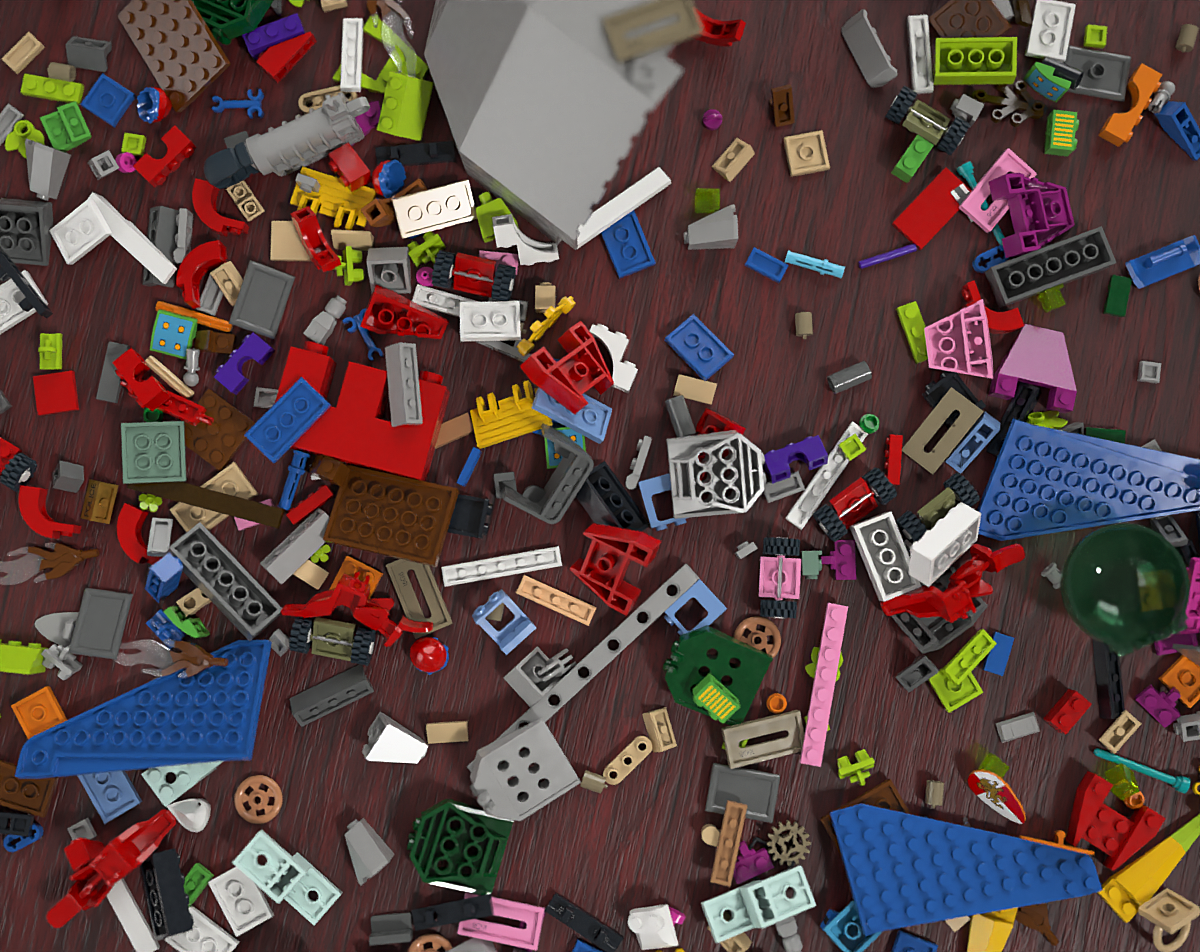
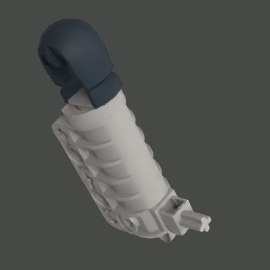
(290, 145)

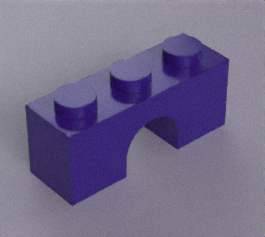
(273, 34)
(231, 373)
(809, 451)

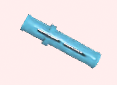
(814, 264)

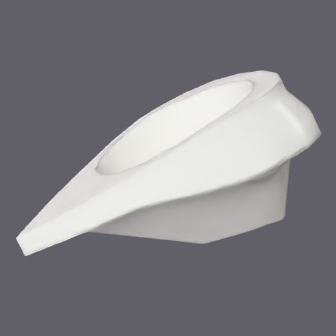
(191, 814)

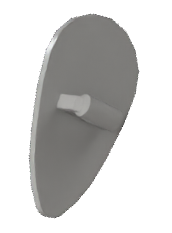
(58, 627)

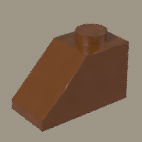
(329, 470)

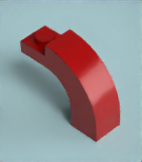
(719, 32)
(204, 202)
(314, 240)
(195, 265)
(997, 321)
(33, 510)
(129, 534)

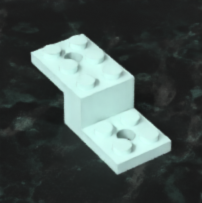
(186, 778)
(287, 877)
(758, 904)

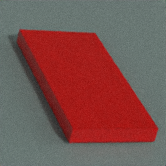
(930, 210)

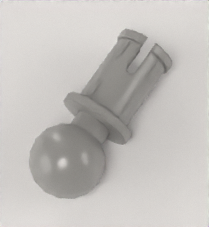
(1162, 96)
(191, 378)

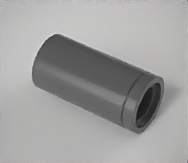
(849, 377)
(680, 416)

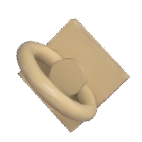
(1169, 913)

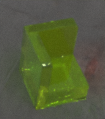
(707, 200)
(1052, 298)
(994, 764)
(1123, 781)

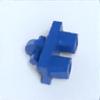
(164, 628)

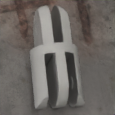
(556, 666)

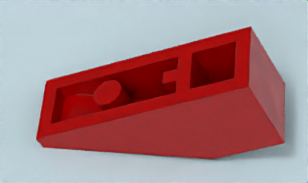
(282, 57)

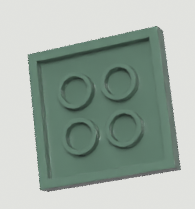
(153, 452)

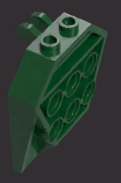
(231, 17)
(691, 654)
(433, 830)

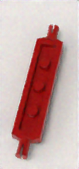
(181, 408)

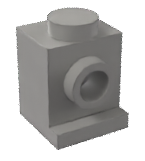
(966, 109)
(103, 165)
(1188, 727)

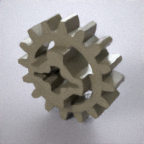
(791, 834)

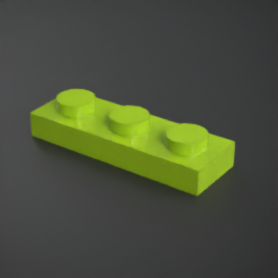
(52, 89)
(914, 330)
(968, 657)

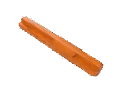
(203, 319)

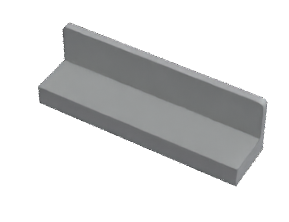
(403, 384)
(297, 547)

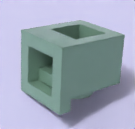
(810, 564)

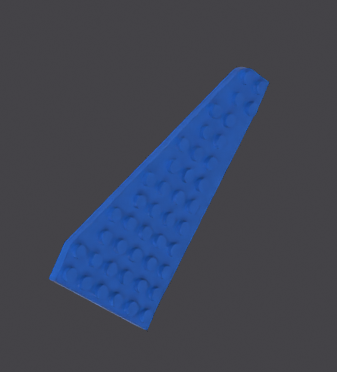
(1076, 481)
(161, 722)
(932, 870)

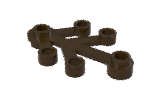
(1012, 103)

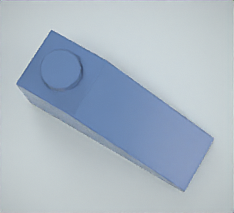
(973, 442)

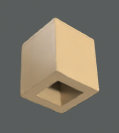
(544, 297)

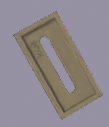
(646, 14)
(968, 416)
(398, 573)
(767, 750)

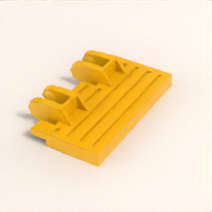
(334, 199)
(508, 422)

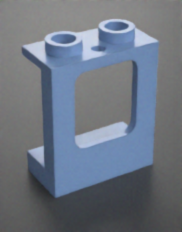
(651, 487)
(705, 598)
(514, 631)

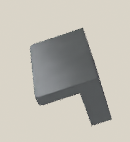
(88, 53)
(391, 928)

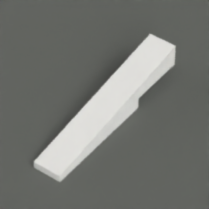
(134, 240)

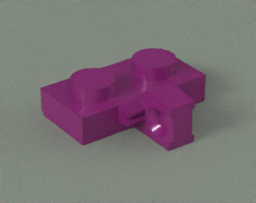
(842, 560)
(1160, 704)
(751, 863)

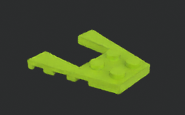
(381, 82)

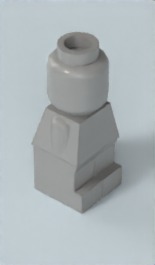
(324, 323)
(788, 930)

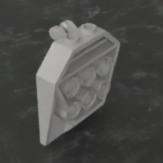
(745, 474)
(499, 794)

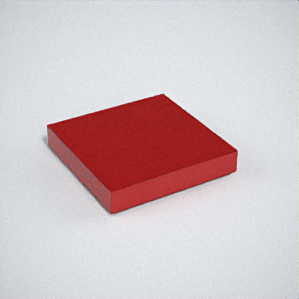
(56, 393)

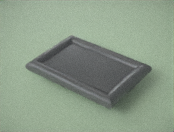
(1103, 72)
(262, 299)
(100, 623)
(743, 786)

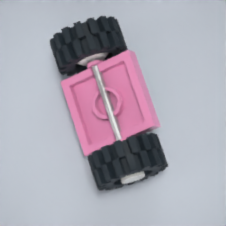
(780, 577)

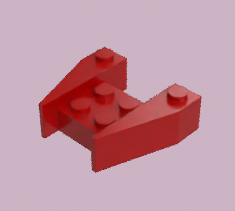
(572, 374)
(608, 562)
(1105, 826)

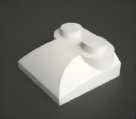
(653, 927)

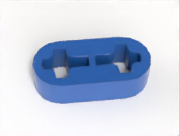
(989, 255)
(25, 841)

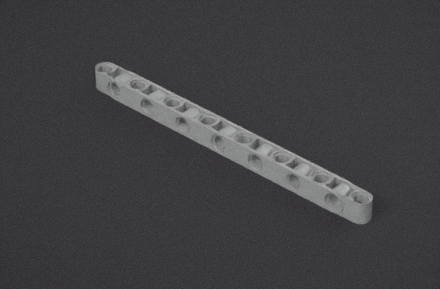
(601, 654)

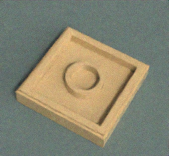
(806, 153)
(286, 243)

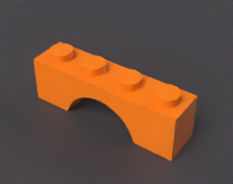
(1140, 85)

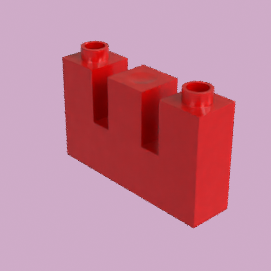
(355, 427)

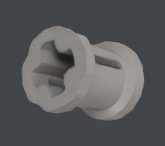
(1052, 574)

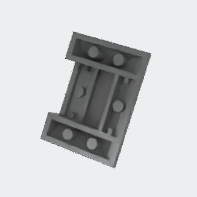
(935, 632)

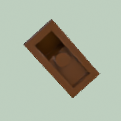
(782, 105)
(215, 342)

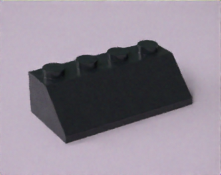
(609, 502)
(166, 894)

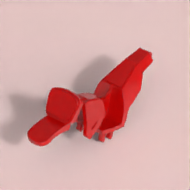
(963, 585)
(370, 612)
(110, 866)

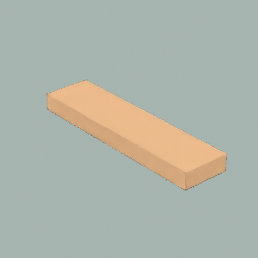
(556, 600)

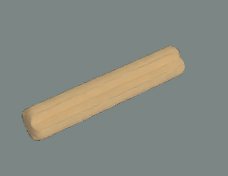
(169, 377)

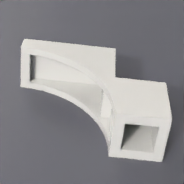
(528, 250)
(616, 345)

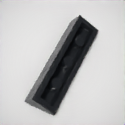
(1019, 408)
(1108, 681)

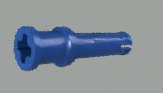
(295, 470)

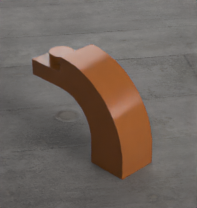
(381, 211)

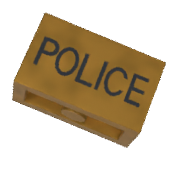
(99, 501)

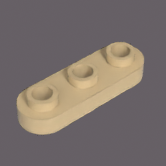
(318, 97)
(632, 751)

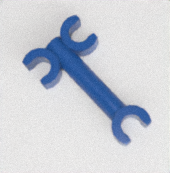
(253, 104)
(356, 320)

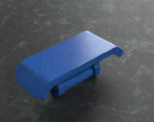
(1164, 262)

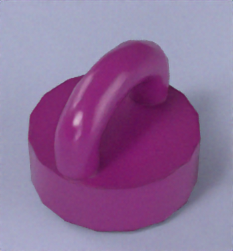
(712, 119)

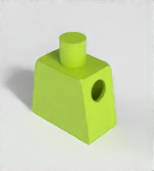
(485, 212)

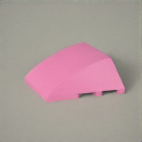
(961, 342)

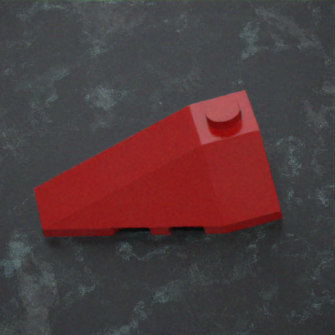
(398, 315)
(711, 423)

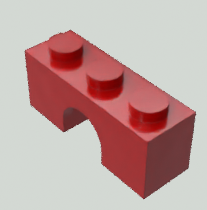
(157, 170)
(131, 368)

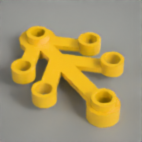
(539, 328)

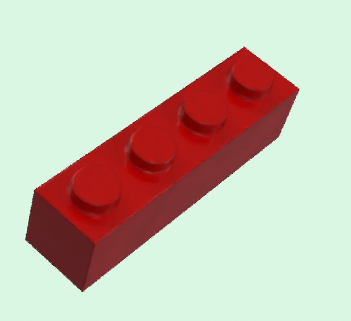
(893, 459)
(308, 506)

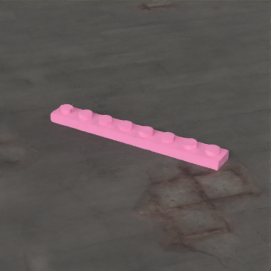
(823, 684)

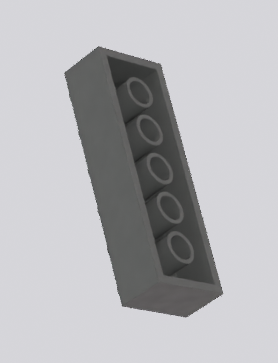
(1050, 267)
(225, 581)

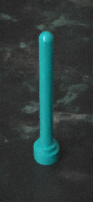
(966, 171)
(1180, 782)

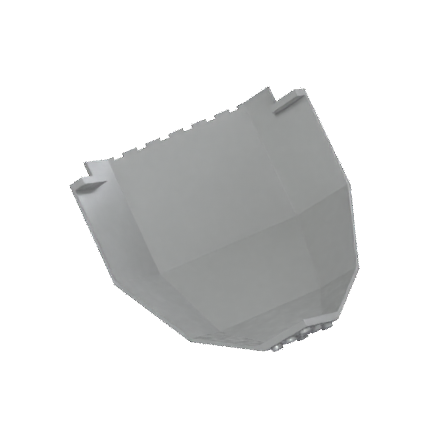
(541, 100)

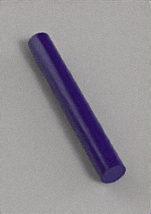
(887, 256)

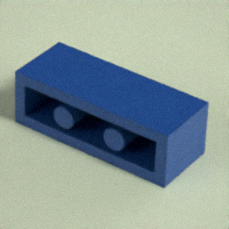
(164, 577)

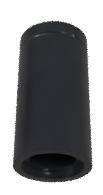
(1065, 72)

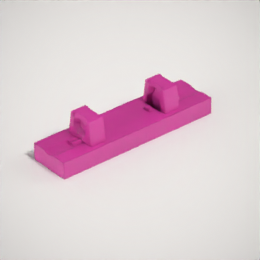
(1193, 607)

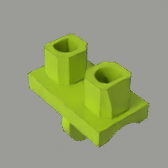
(427, 250)
(349, 257)
(50, 351)
(863, 764)

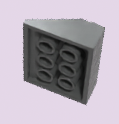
(26, 230)

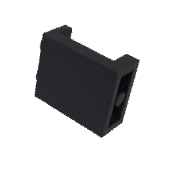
(936, 391)
(470, 516)

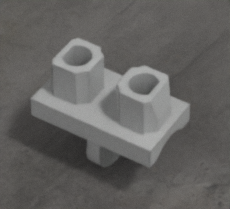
(60, 657)

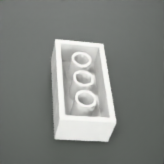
(944, 543)
(884, 556)

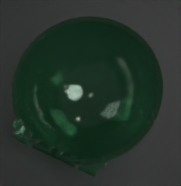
(1125, 587)

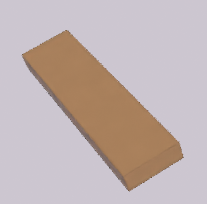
(454, 430)
(728, 843)

